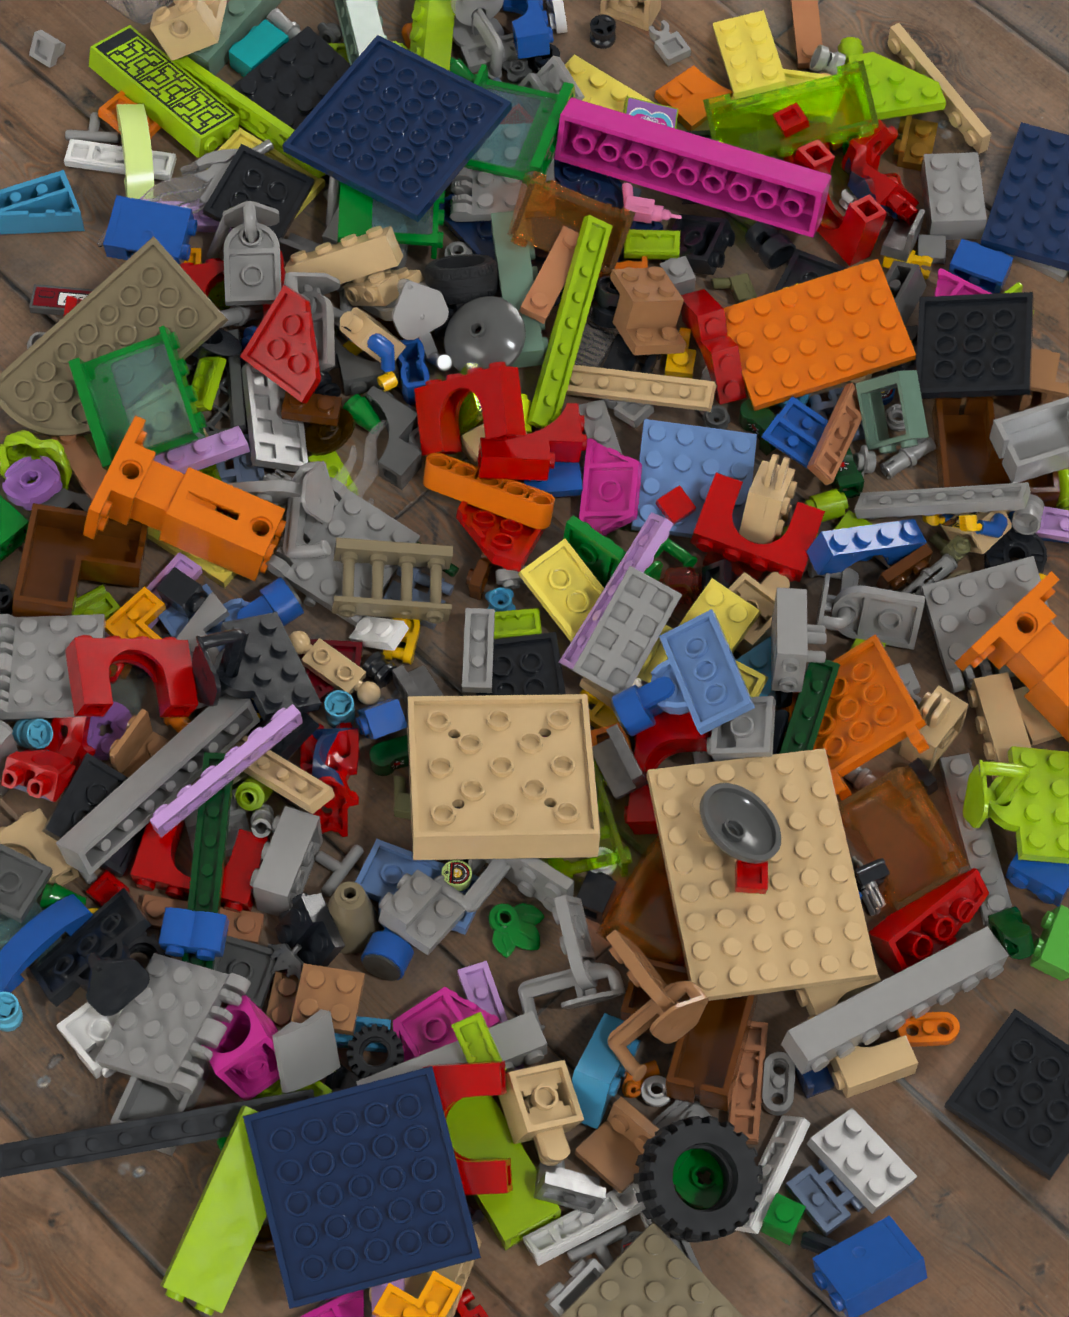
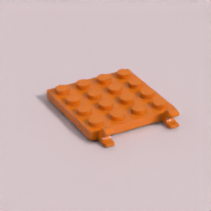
(865, 712)

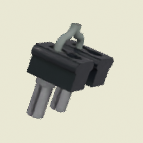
(868, 880)

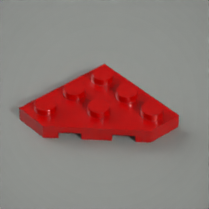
(286, 346)
(500, 539)

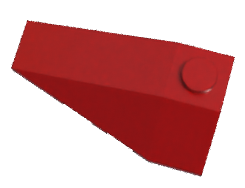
(928, 922)

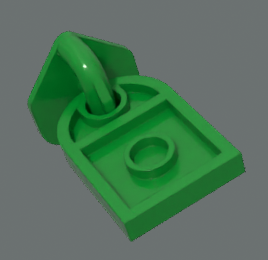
(604, 556)

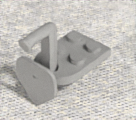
(476, 24)
(251, 265)
(415, 315)
(325, 316)
(308, 493)
(869, 610)
(529, 874)
(584, 969)

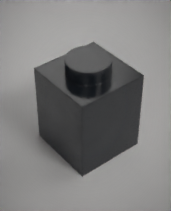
(181, 592)
(597, 895)

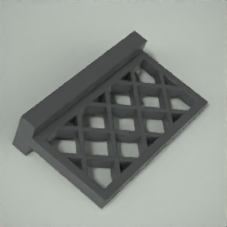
(235, 393)

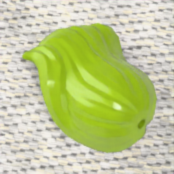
(25, 444)

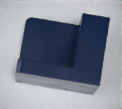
(815, 1082)

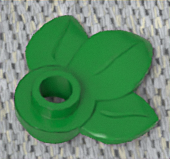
(519, 930)

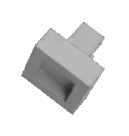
(46, 48)

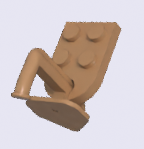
(662, 1013)

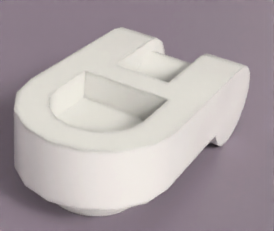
(557, 17)

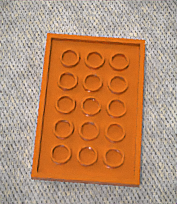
(818, 334)

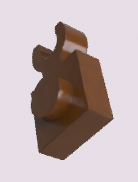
(478, 577)

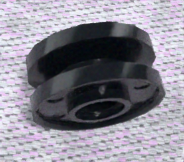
(1019, 546)

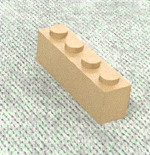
(351, 257)
(997, 716)

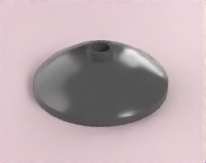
(499, 339)
(740, 823)

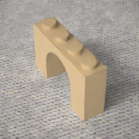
(28, 839)
(865, 1066)

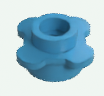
(503, 595)

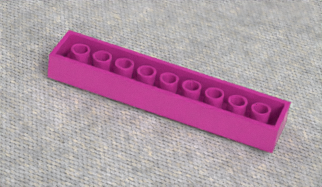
(692, 167)

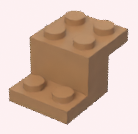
(648, 311)
(1043, 380)
(318, 989)

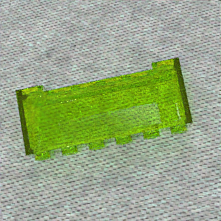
(833, 104)

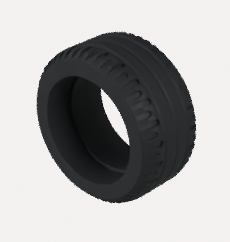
(463, 277)

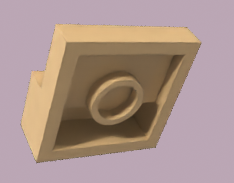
(378, 288)

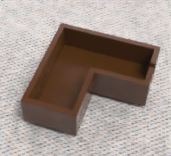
(967, 454)
(60, 556)
(711, 1052)

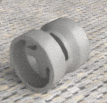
(826, 61)
(1028, 520)

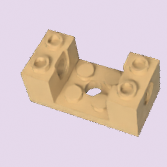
(188, 26)

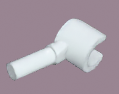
(847, 198)

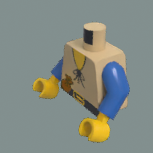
(373, 338)
(980, 528)

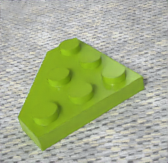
(899, 89)

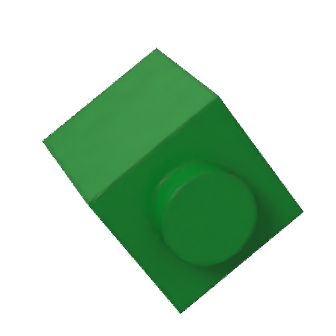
(783, 1219)

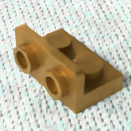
(916, 141)

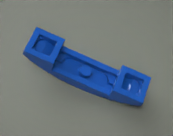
(37, 936)

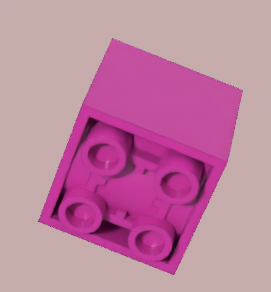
(246, 1051)

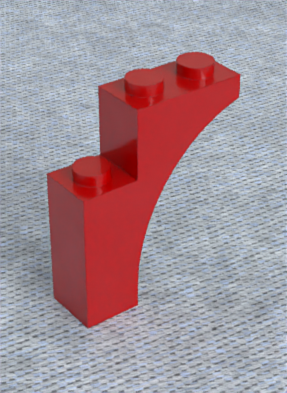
(720, 352)
(537, 452)

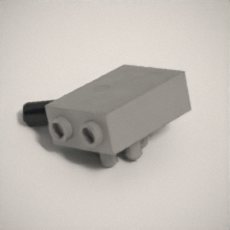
(790, 644)

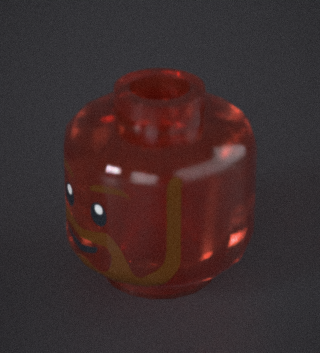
(685, 581)

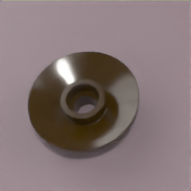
(326, 439)

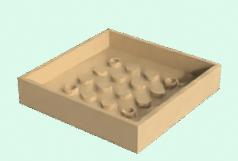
(501, 777)

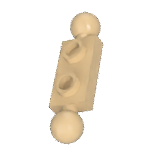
(334, 668)

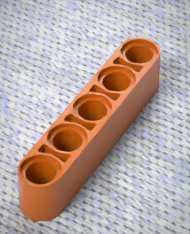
(498, 496)

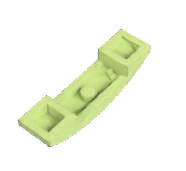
(136, 149)

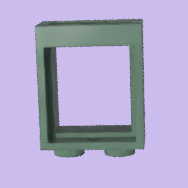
(874, 415)

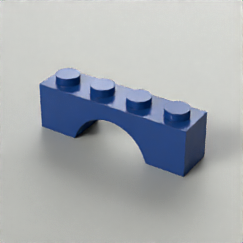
(530, 31)
(842, 547)

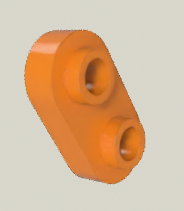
(927, 1031)

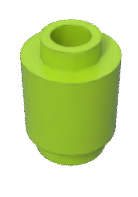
(831, 502)
(252, 794)

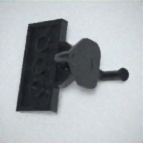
(254, 664)
(98, 959)

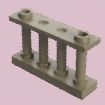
(407, 557)

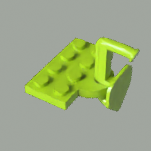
(1025, 799)

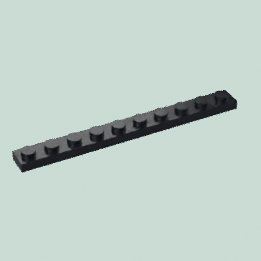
(131, 1136)

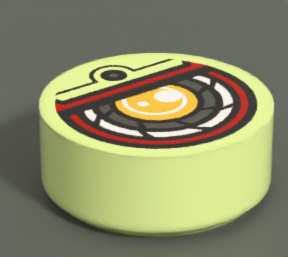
(457, 874)

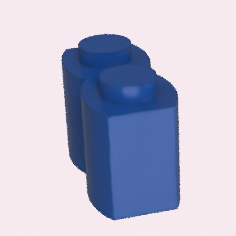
(412, 369)
(193, 933)

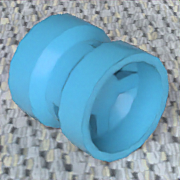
(341, 703)
(38, 736)
(9, 1004)

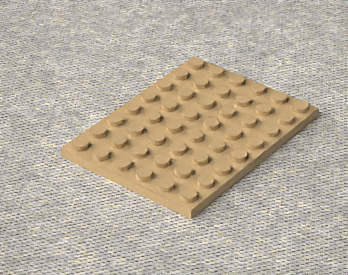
(812, 916)

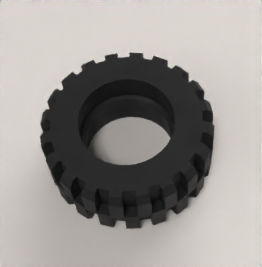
(738, 1172)

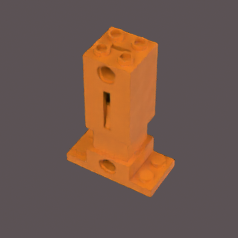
(187, 508)
(1032, 651)

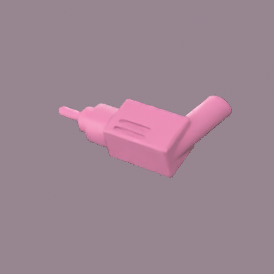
(645, 208)

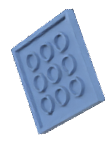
(690, 458)

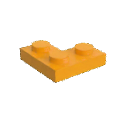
(135, 616)
(433, 1301)

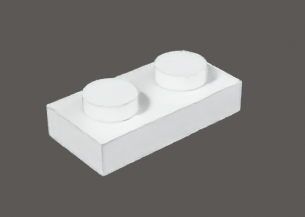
(379, 632)

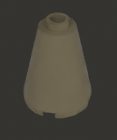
(353, 916)

